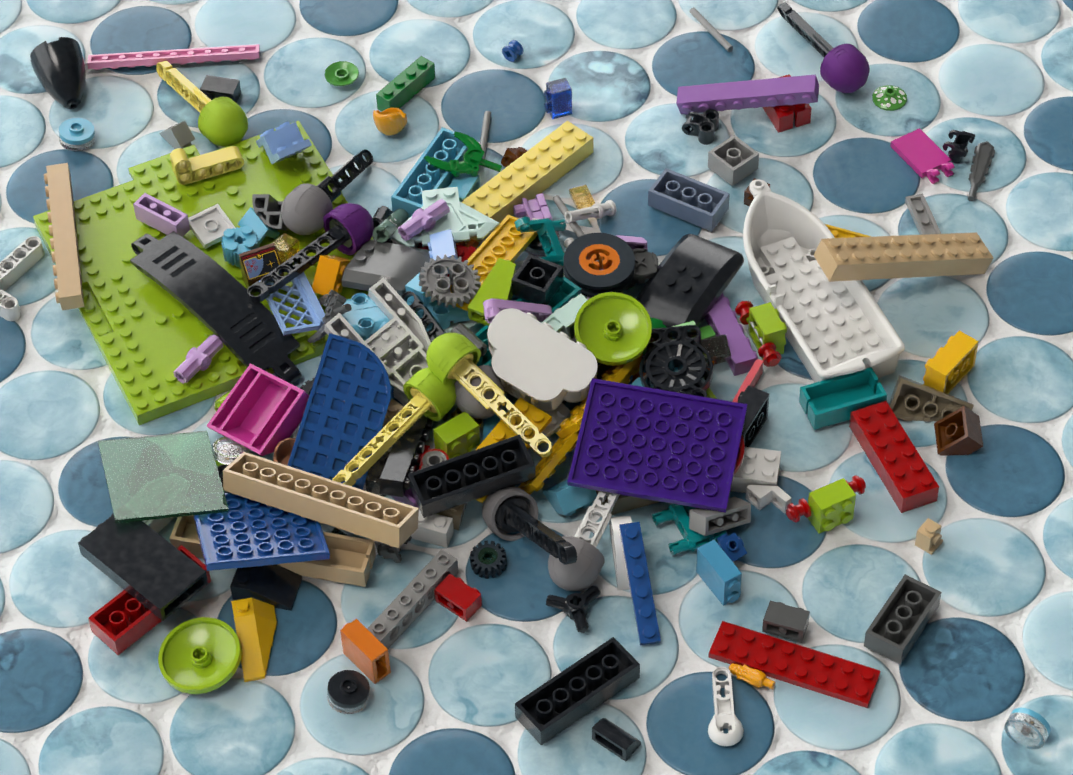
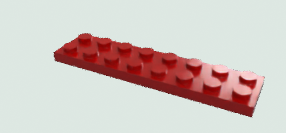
(795, 664)

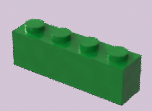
(406, 84)

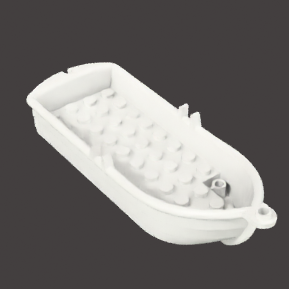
(828, 324)

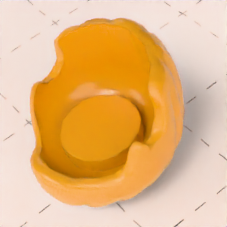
(390, 120)

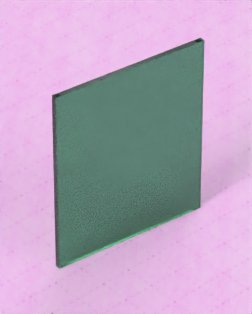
(162, 476)

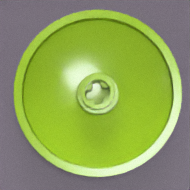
(613, 328)
(199, 655)

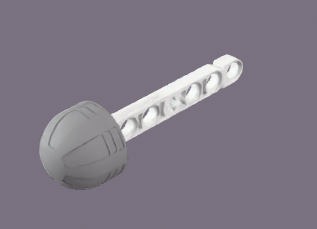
(589, 559)

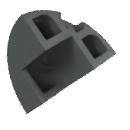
(269, 211)

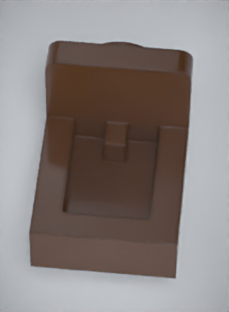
(511, 155)

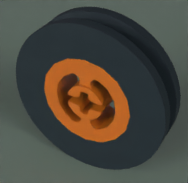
(614, 259)

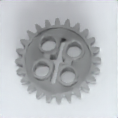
(437, 285)

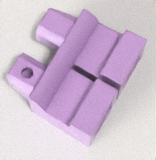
(533, 208)

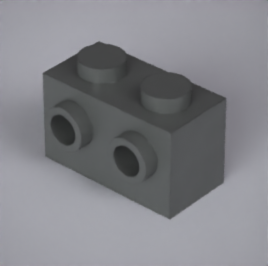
(786, 621)

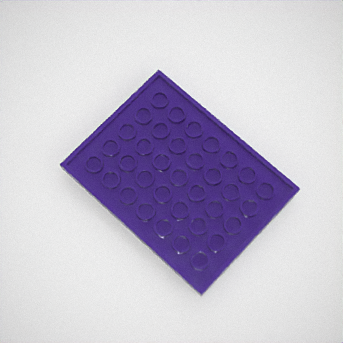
(658, 445)

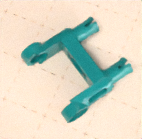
(546, 233)
(692, 539)

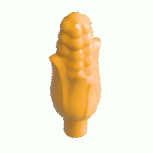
(751, 676)

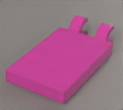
(923, 155)

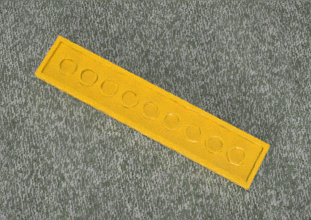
(546, 465)

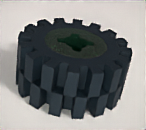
(485, 566)

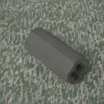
(463, 330)

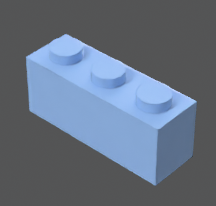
(441, 244)

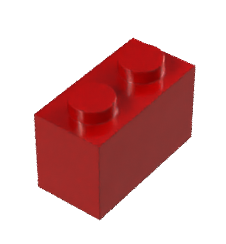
(458, 597)

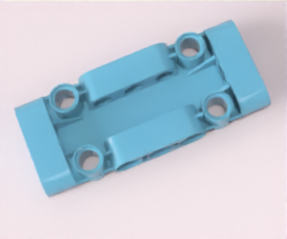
(368, 318)

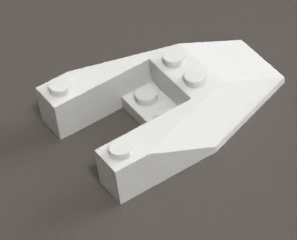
(397, 344)

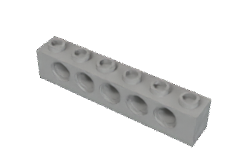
(413, 599)

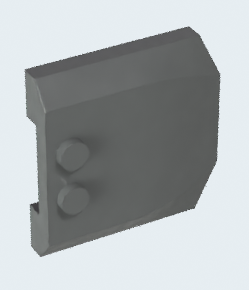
(387, 260)

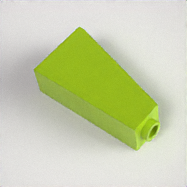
(496, 286)

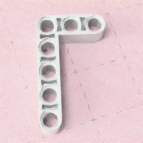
(12, 268)

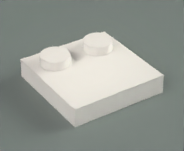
(210, 225)

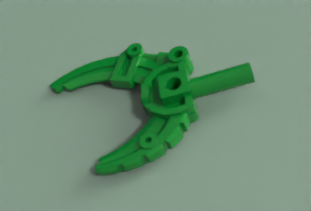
(471, 160)

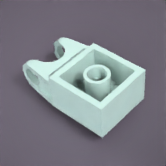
(564, 318)

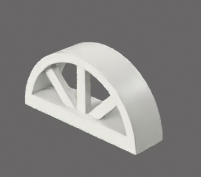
(617, 549)

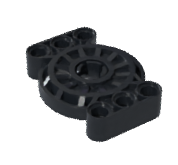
(682, 353)

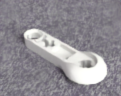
(724, 712)

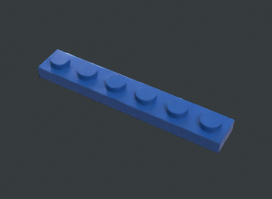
(639, 583)

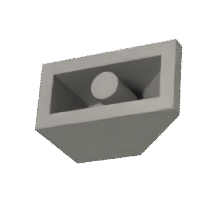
(178, 135)

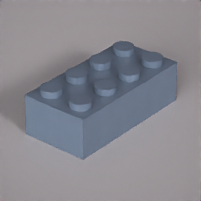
(688, 199)

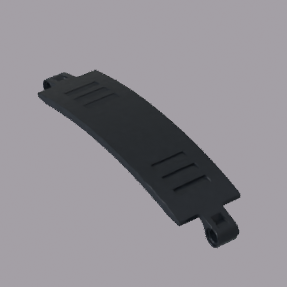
(217, 302)

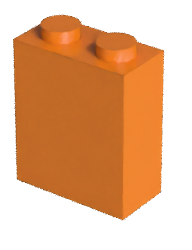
(365, 651)

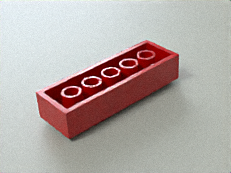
(894, 456)
(126, 619)

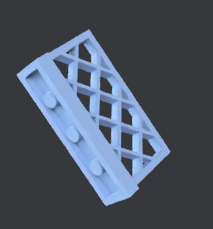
(307, 300)

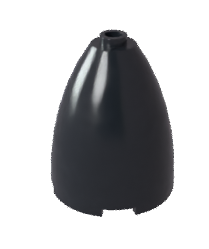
(60, 70)

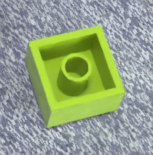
(457, 435)

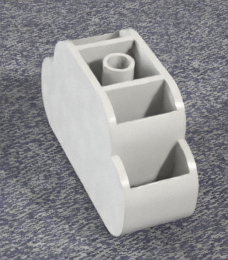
(539, 361)

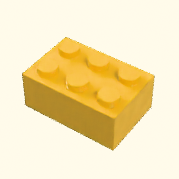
(951, 363)

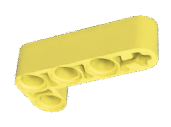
(206, 165)

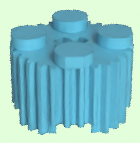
(237, 242)

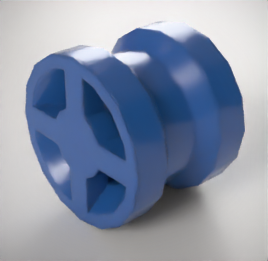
(512, 50)

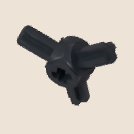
(575, 606)

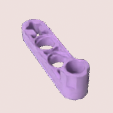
(494, 306)

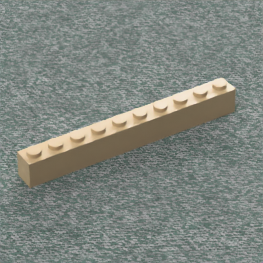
(64, 237)

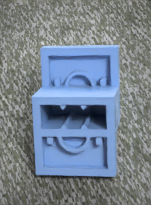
(282, 142)

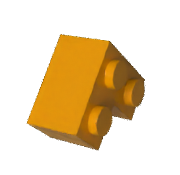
(329, 274)

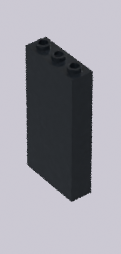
(143, 565)

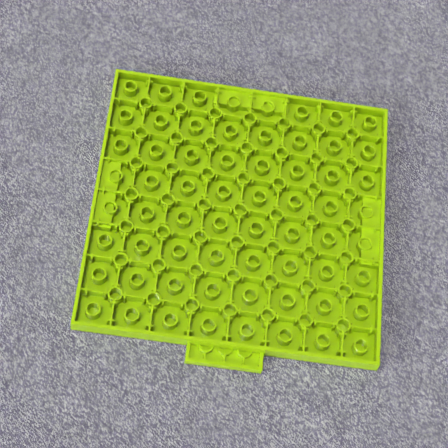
(137, 321)

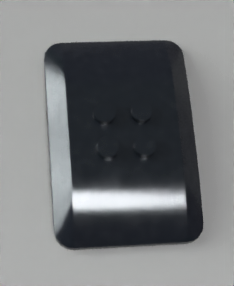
(689, 281)

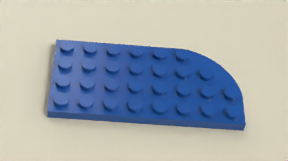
(342, 409)

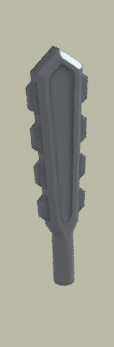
(981, 162)

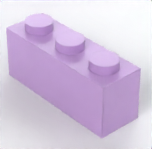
(161, 215)

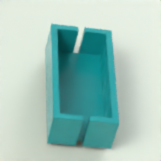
(835, 398)

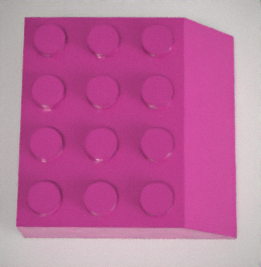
(260, 411)

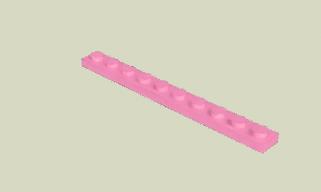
(179, 56)

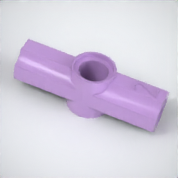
(423, 219)
(198, 359)

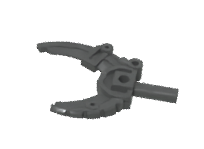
(334, 304)

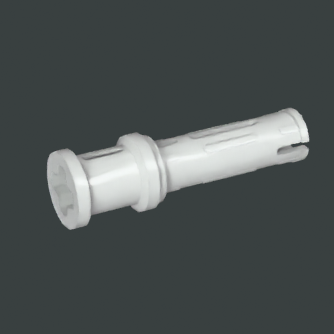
(597, 210)

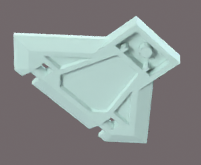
(461, 219)

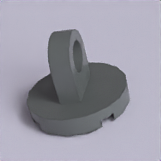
(645, 265)

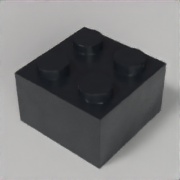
(537, 280)

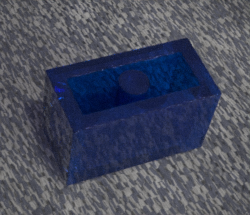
(559, 98)

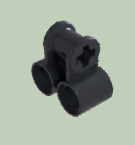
(702, 125)

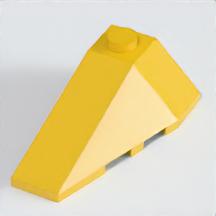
(255, 629)

